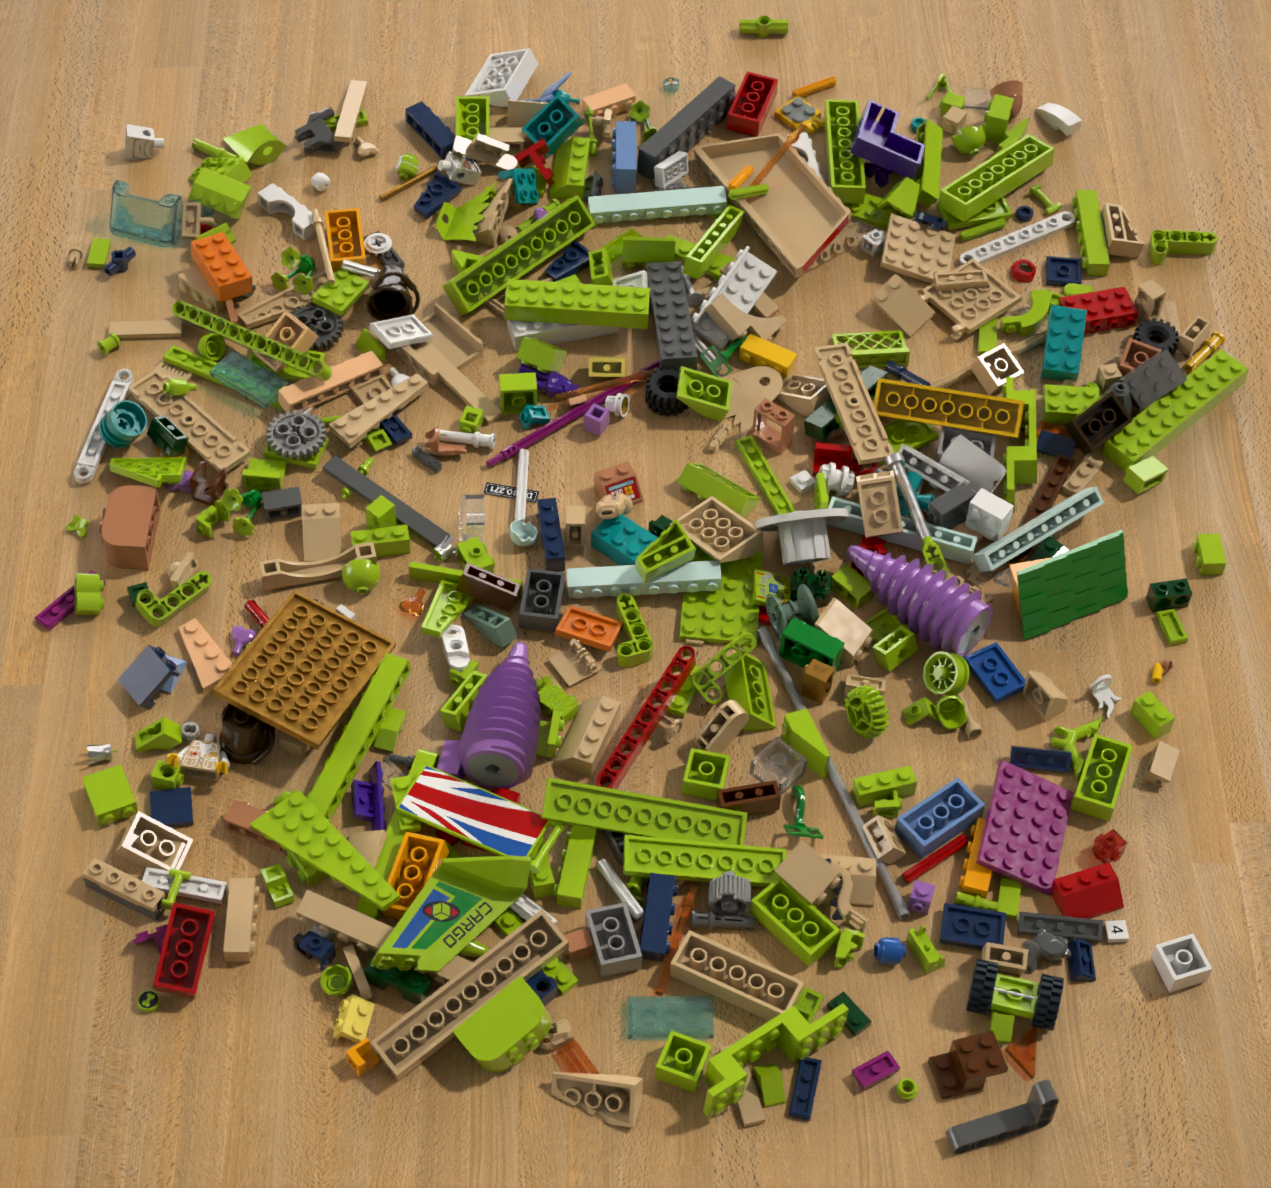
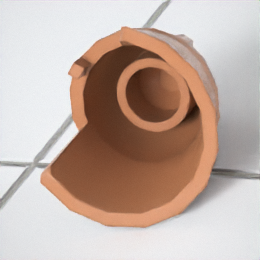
(1010, 89)

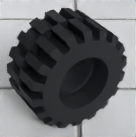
(656, 395)

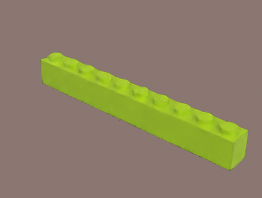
(359, 734)

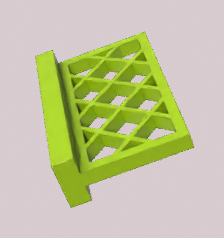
(874, 356)

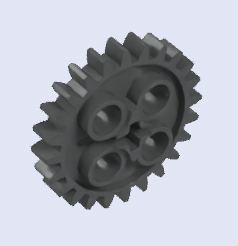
(323, 323)

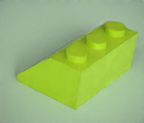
(220, 192)
(643, 250)

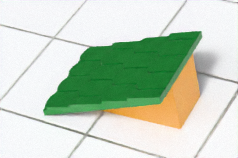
(1069, 584)

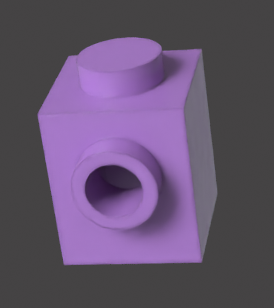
(596, 419)
(921, 897)

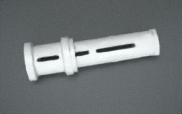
(476, 439)

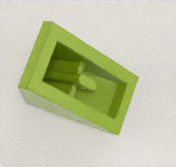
(770, 1084)

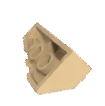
(494, 215)
(607, 1096)

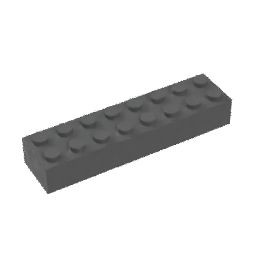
(687, 126)
(671, 316)

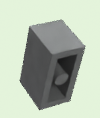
(282, 503)

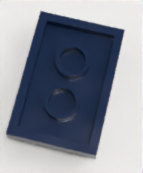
(971, 926)

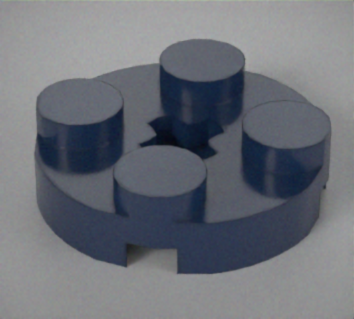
(924, 218)

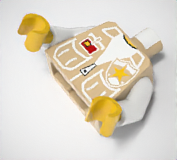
(201, 759)

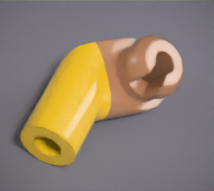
(1160, 668)

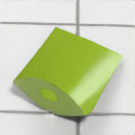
(256, 145)

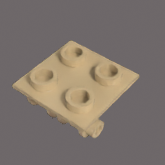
(574, 663)

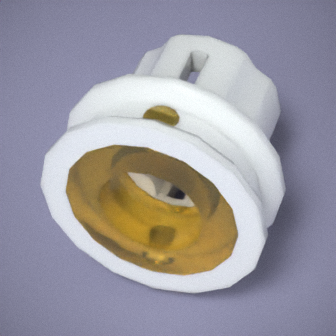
(618, 404)

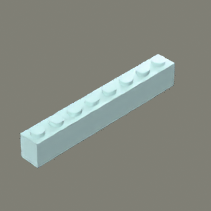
(657, 204)
(1037, 529)
(952, 544)
(625, 579)

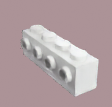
(930, 470)

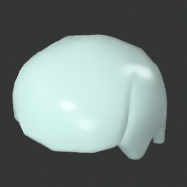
(523, 534)

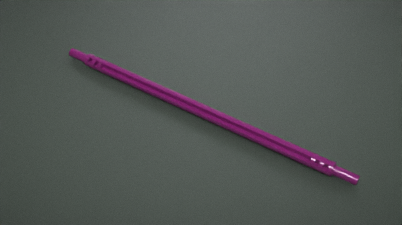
(561, 421)

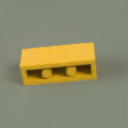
(764, 353)

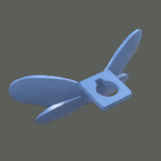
(547, 93)

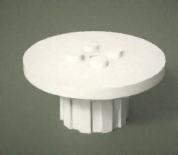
(803, 533)

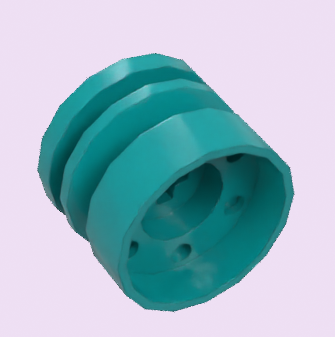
(123, 424)

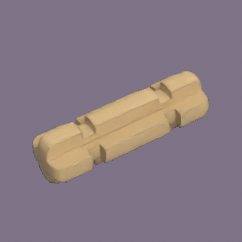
(719, 437)

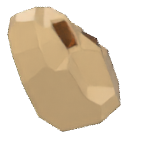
(558, 1036)

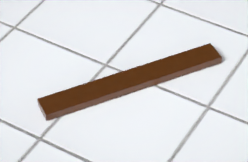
(1047, 495)

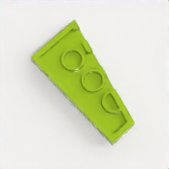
(444, 609)

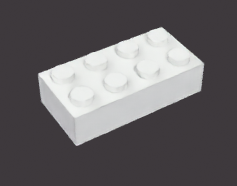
(671, 169)

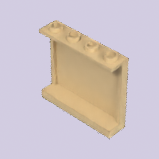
(448, 338)

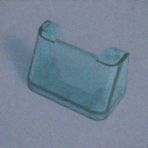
(145, 218)

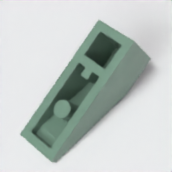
(491, 624)

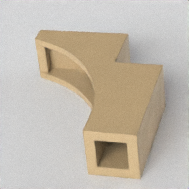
(738, 323)

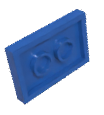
(995, 672)

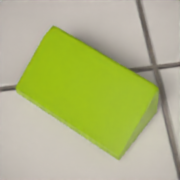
(367, 343)

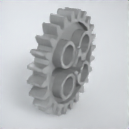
(293, 429)

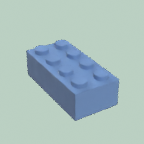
(624, 157)
(939, 817)

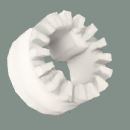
(190, 736)

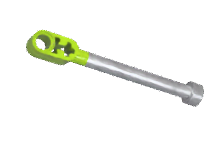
(896, 462)

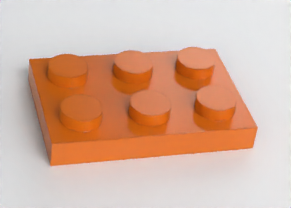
(589, 628)

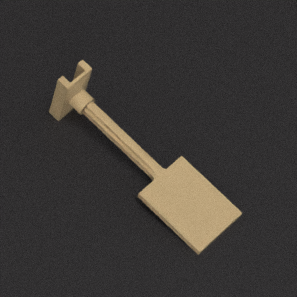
(523, 111)

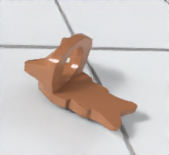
(442, 449)

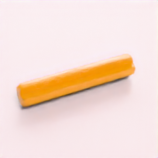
(814, 87)
(740, 178)

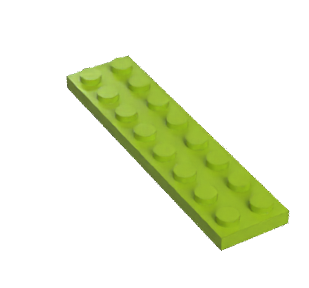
(700, 860)

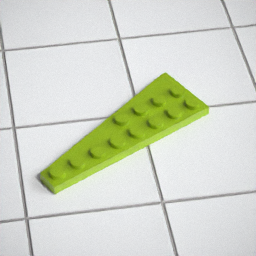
(311, 836)

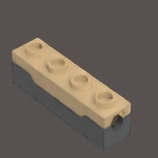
(124, 889)

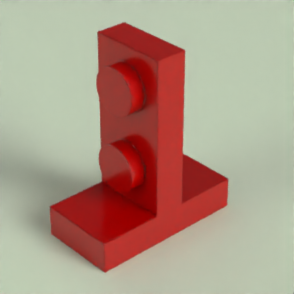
(534, 154)

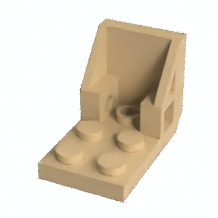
(879, 504)

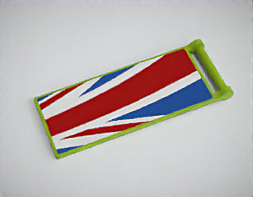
(477, 816)

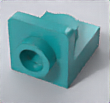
(534, 414)

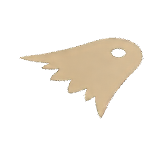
(751, 393)

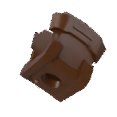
(200, 484)

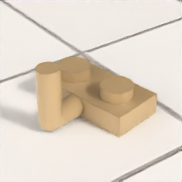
(192, 220)

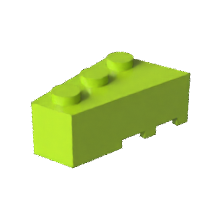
(665, 553)

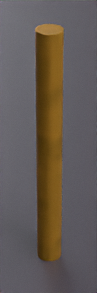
(407, 183)

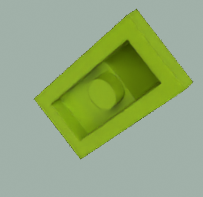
(463, 260)

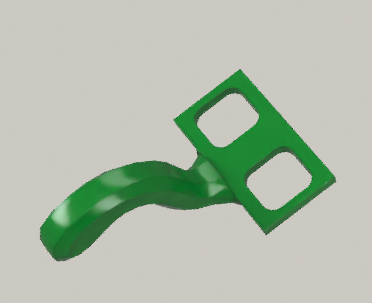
(722, 357)
(799, 826)

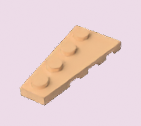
(204, 654)

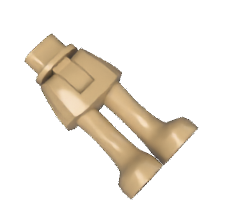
(609, 508)

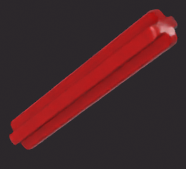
(935, 858)

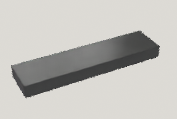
(1061, 926)

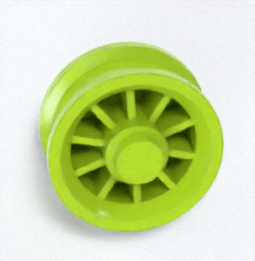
(945, 673)

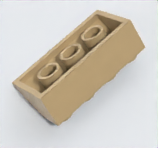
(589, 735)
(863, 877)

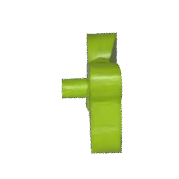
(79, 525)

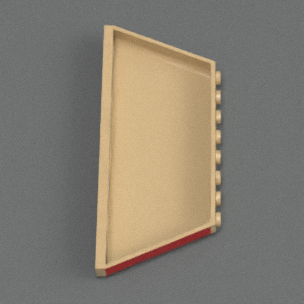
(799, 210)

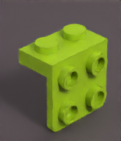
(549, 736)

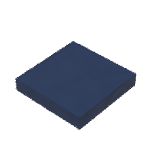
(1063, 271)
(172, 807)

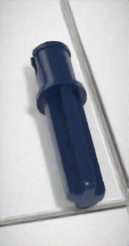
(902, 373)

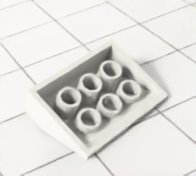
(504, 76)

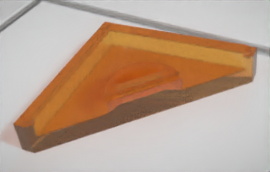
(1024, 1051)

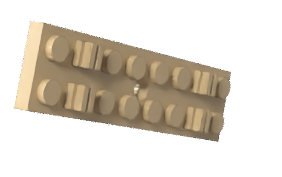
(858, 418)
(204, 433)

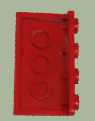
(1104, 308)

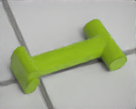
(1051, 208)
(179, 876)

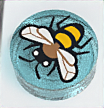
(671, 85)

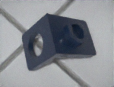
(319, 948)

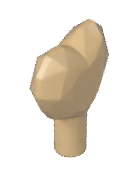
(364, 148)

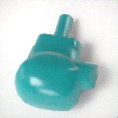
(566, 96)

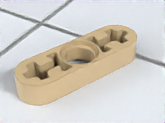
(357, 973)

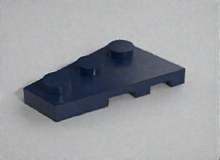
(438, 191)
(569, 263)

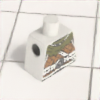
(460, 168)

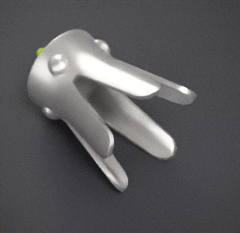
(443, 550)
(100, 752)

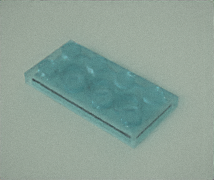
(249, 378)
(657, 1015)

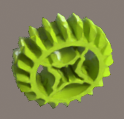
(866, 711)

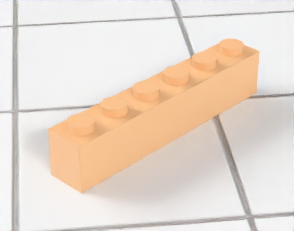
(344, 376)

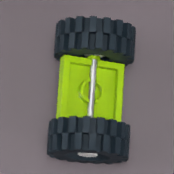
(1015, 995)

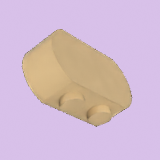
(722, 727)

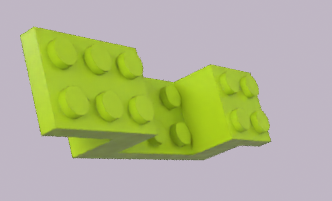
(1021, 460)
(788, 1031)

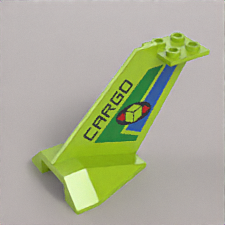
(453, 911)

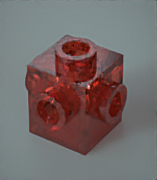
(1109, 847)

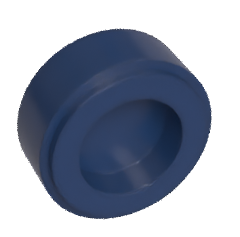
(1024, 214)

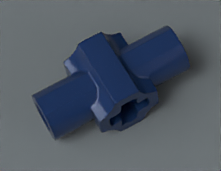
(119, 261)

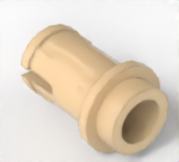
(75, 255)

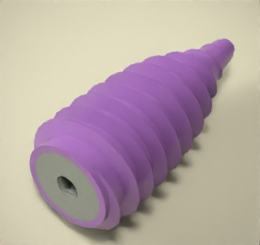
(926, 600)
(503, 725)

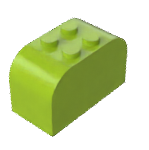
(505, 1027)

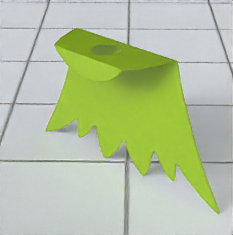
(463, 218)

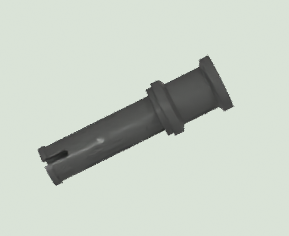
(710, 920)

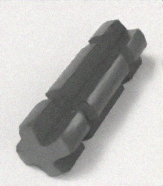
(426, 458)

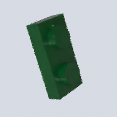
(856, 1019)

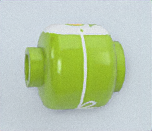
(407, 166)

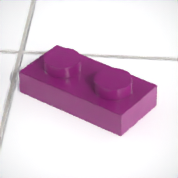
(875, 1070)

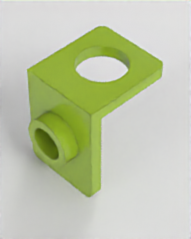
(919, 710)

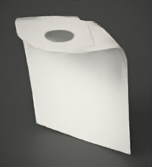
(973, 464)

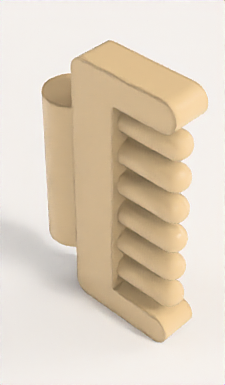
(173, 374)
(976, 577)

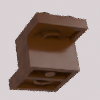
(967, 1064)

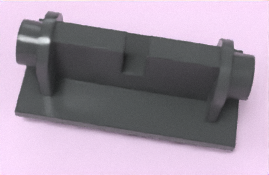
(593, 186)

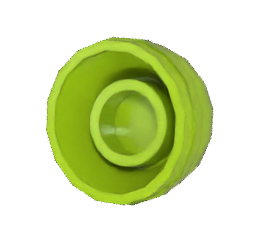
(212, 346)

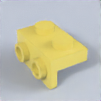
(353, 1018)

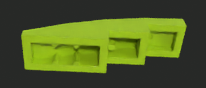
(1013, 135)

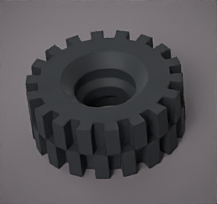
(1157, 331)

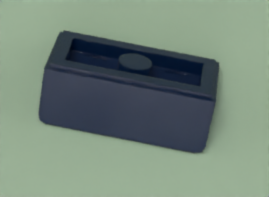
(1054, 444)
(1081, 961)

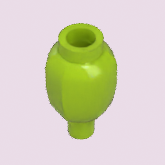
(178, 387)

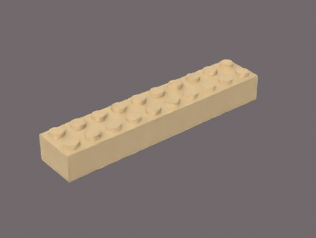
(433, 1020)

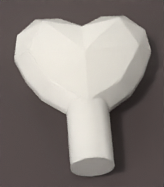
(397, 378)

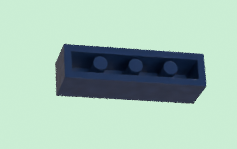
(430, 128)
(551, 534)
(656, 917)

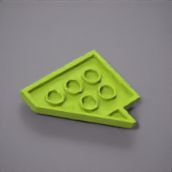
(151, 470)

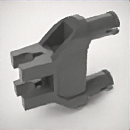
(320, 135)

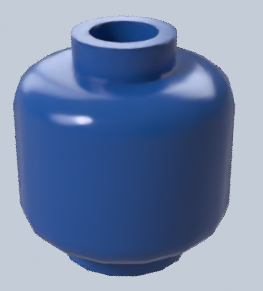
(889, 951)

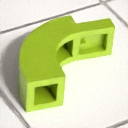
(1031, 321)

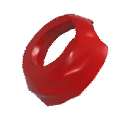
(1021, 276)
(855, 467)

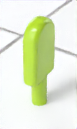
(1073, 289)

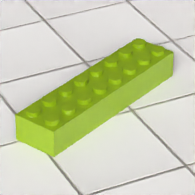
(844, 169)
(996, 177)
(577, 304)

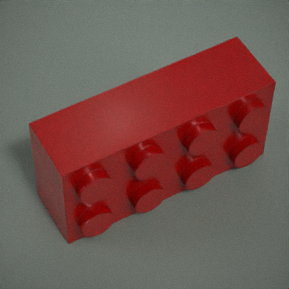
(752, 104)
(184, 950)

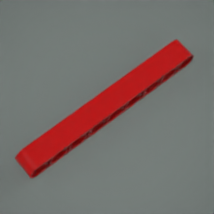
(651, 712)

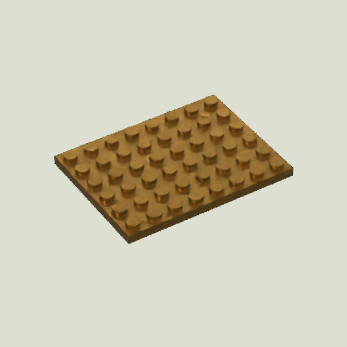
(304, 669)

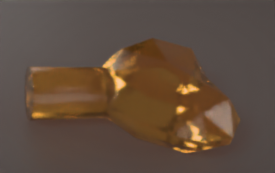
(413, 604)

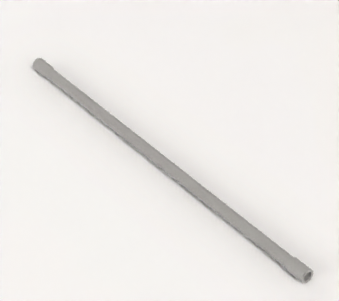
(897, 902)

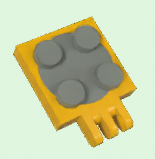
(798, 112)

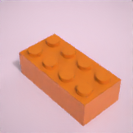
(221, 267)

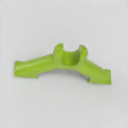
(1071, 736)

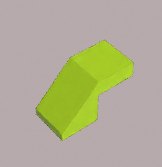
(389, 731)

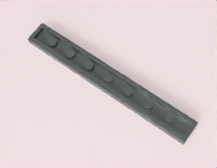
(371, 491)

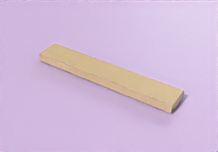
(350, 111)
(460, 384)

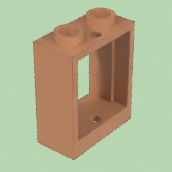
(761, 431)

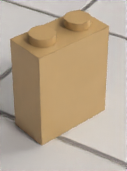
(809, 873)

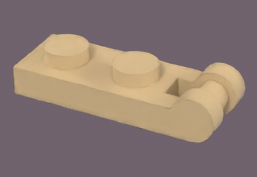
(1082, 475)

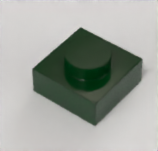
(134, 590)

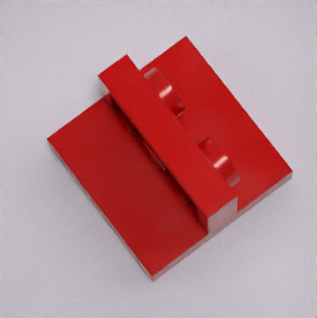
(827, 453)

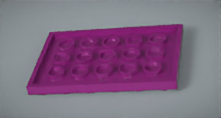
(1024, 827)

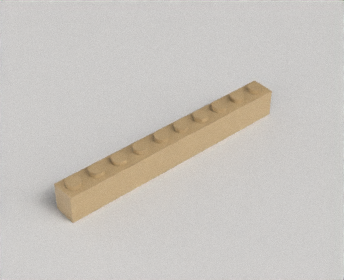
(361, 930)

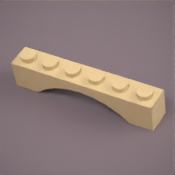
(282, 573)

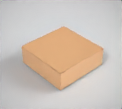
(576, 400)

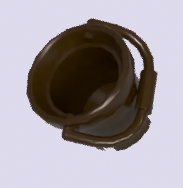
(391, 294)
(245, 736)

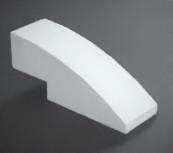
(1060, 118)

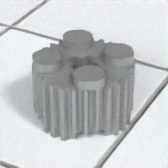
(730, 894)

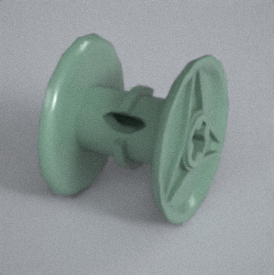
(803, 607)

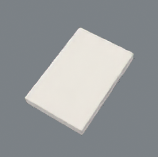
(401, 331)

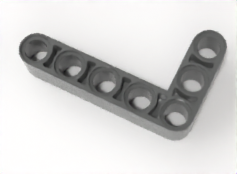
(1006, 1123)

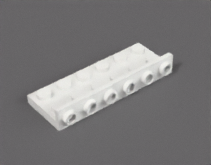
(741, 286)

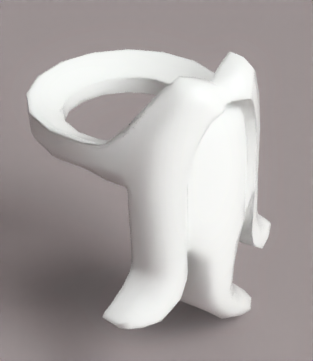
(1103, 693)

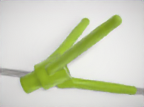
(941, 84)

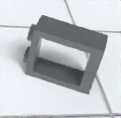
(951, 507)

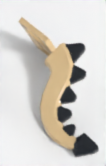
(842, 900)

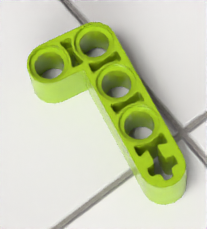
(1180, 242)
(176, 596)
(639, 644)
(726, 664)

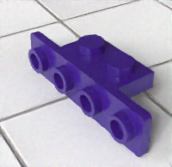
(368, 798)

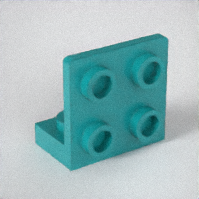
(524, 184)

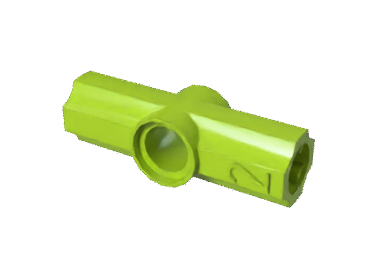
(763, 26)

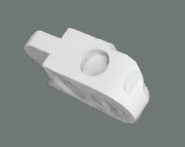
(455, 648)

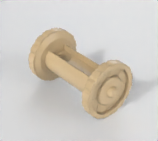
(669, 727)

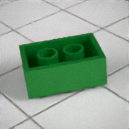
(803, 643)

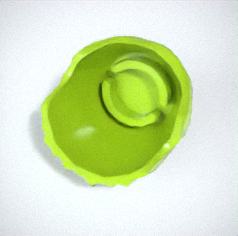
(951, 712)

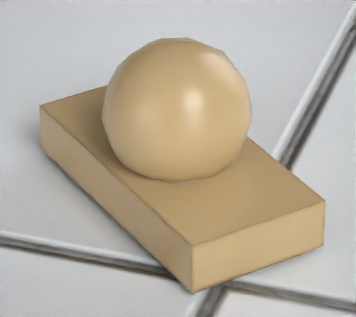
(182, 571)

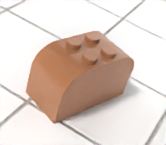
(130, 526)

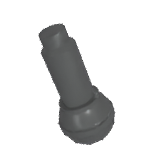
(407, 761)

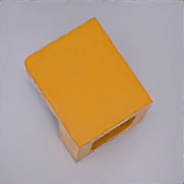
(362, 1057)

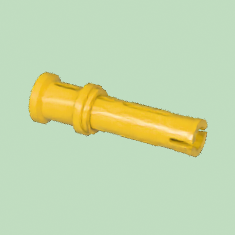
(1208, 348)

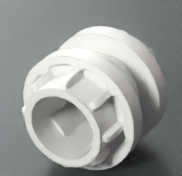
(838, 480)

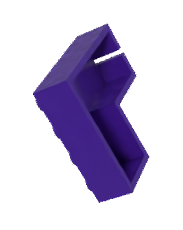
(883, 146)

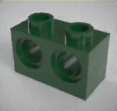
(1169, 595)

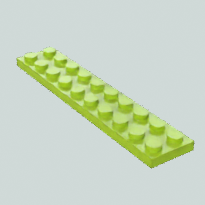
(640, 814)

